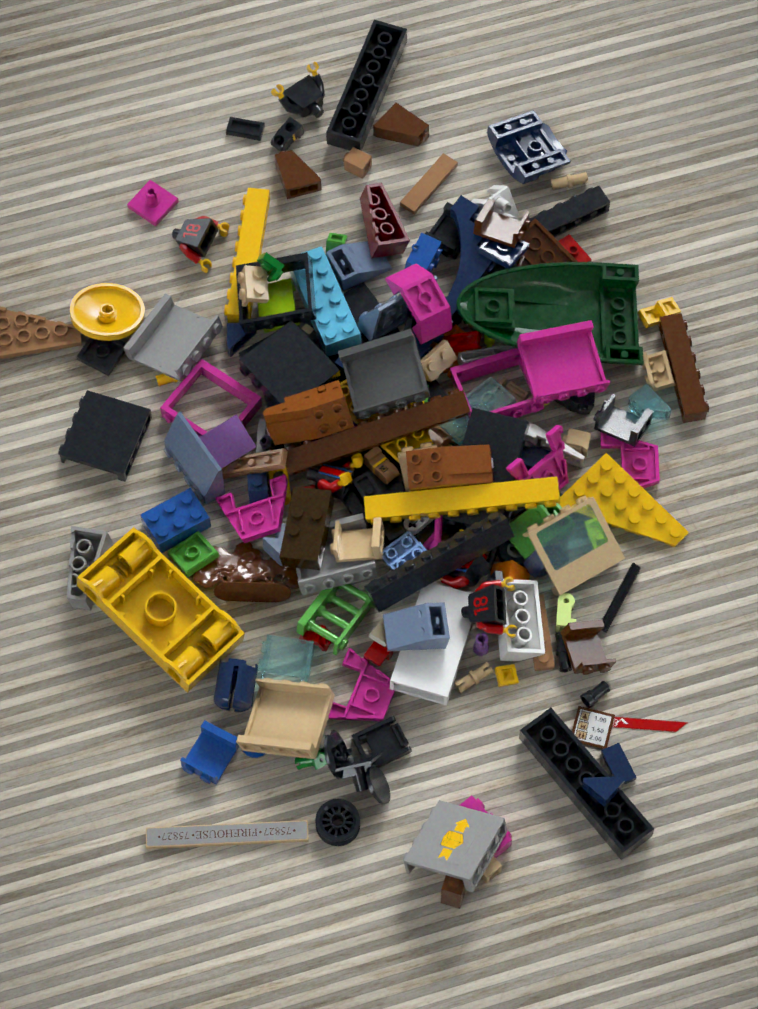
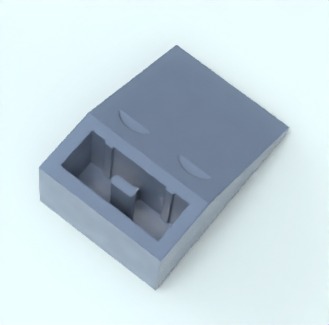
(354, 265)
(417, 628)

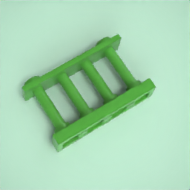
(318, 609)

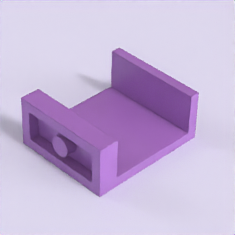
(228, 441)

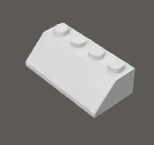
(524, 613)

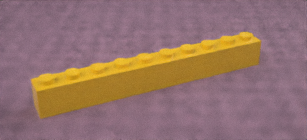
(463, 500)

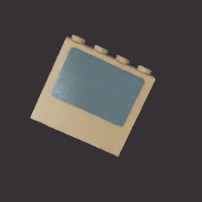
(574, 544)

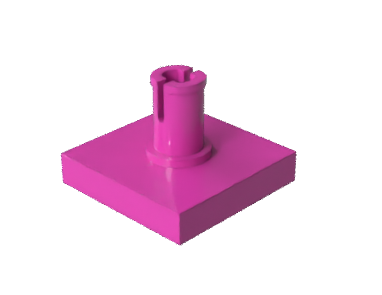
(152, 203)

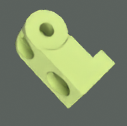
(564, 609)

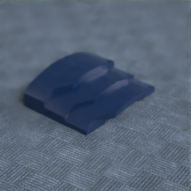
(526, 147)

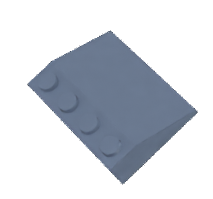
(384, 317)
(194, 460)

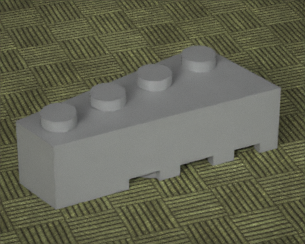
(85, 548)

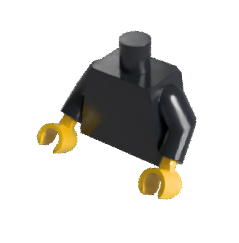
(304, 96)

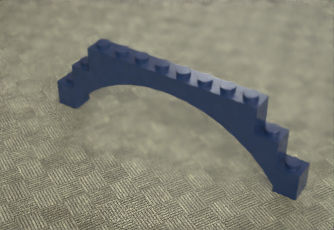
(471, 267)

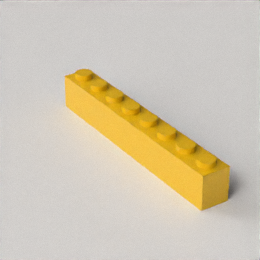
(249, 244)

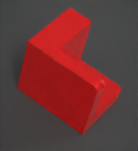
(377, 653)

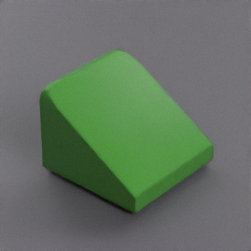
(335, 240)

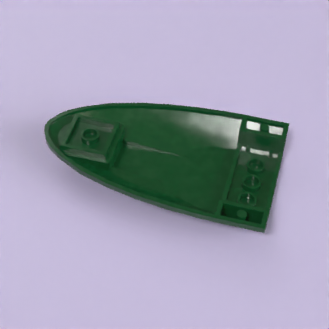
(556, 296)

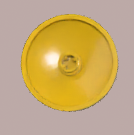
(107, 311)

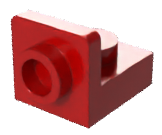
(318, 640)

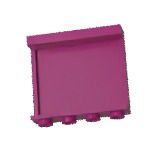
(562, 362)

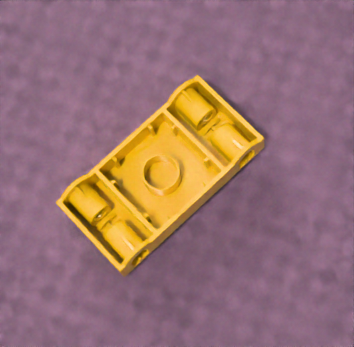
(160, 609)

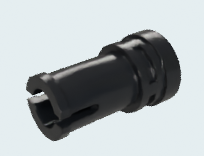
(591, 696)

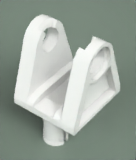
(503, 201)

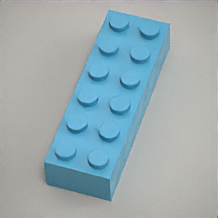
(334, 320)

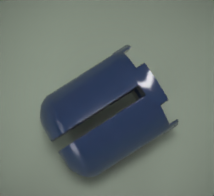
(244, 686)

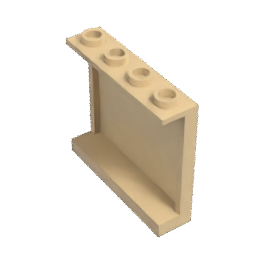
(287, 718)

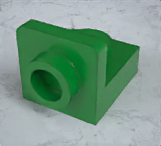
(271, 264)

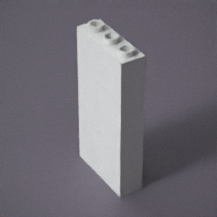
(432, 672)

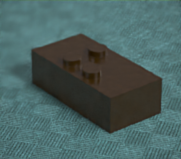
(307, 528)

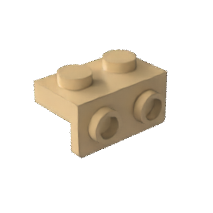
(253, 285)
(438, 360)
(658, 370)

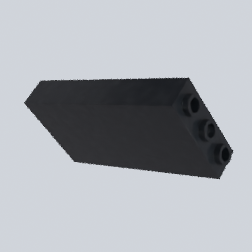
(506, 439)

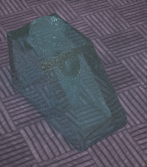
(647, 398)

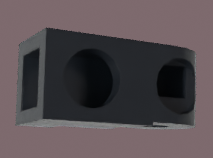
(287, 134)

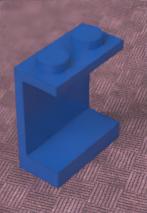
(210, 753)

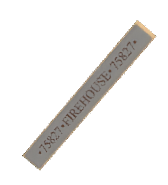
(227, 834)

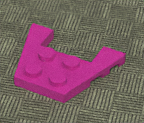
(638, 461)
(550, 466)
(260, 517)
(370, 695)

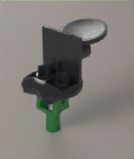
(360, 768)

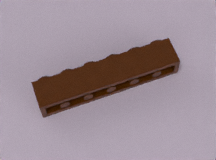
(682, 364)

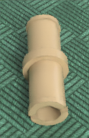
(569, 181)
(473, 677)

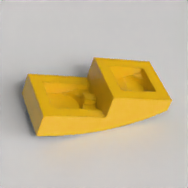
(664, 307)

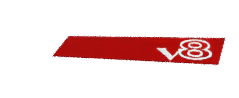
(647, 724)

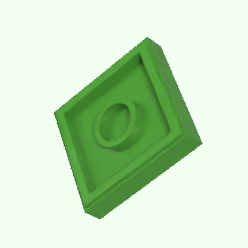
(193, 554)

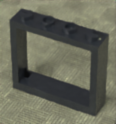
(291, 263)

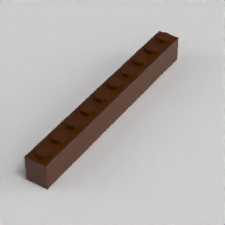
(377, 432)

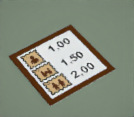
(593, 727)

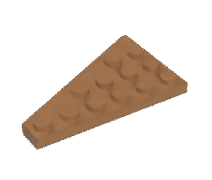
(33, 334)

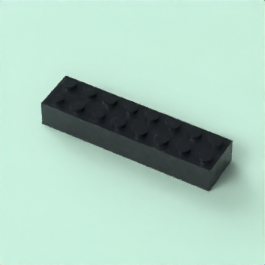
(366, 86)
(568, 764)

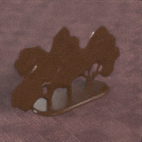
(246, 566)

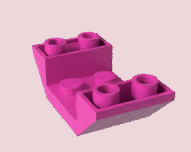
(424, 301)

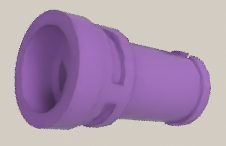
(481, 645)

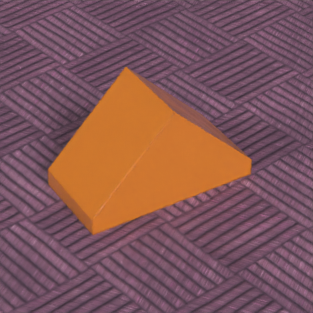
(511, 569)

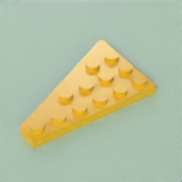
(625, 502)

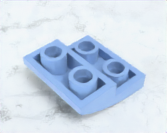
(402, 550)

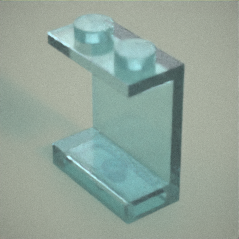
(286, 657)

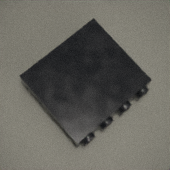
(287, 365)
(105, 434)

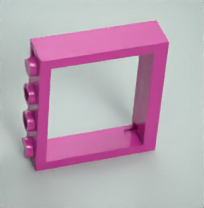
(490, 365)
(219, 378)

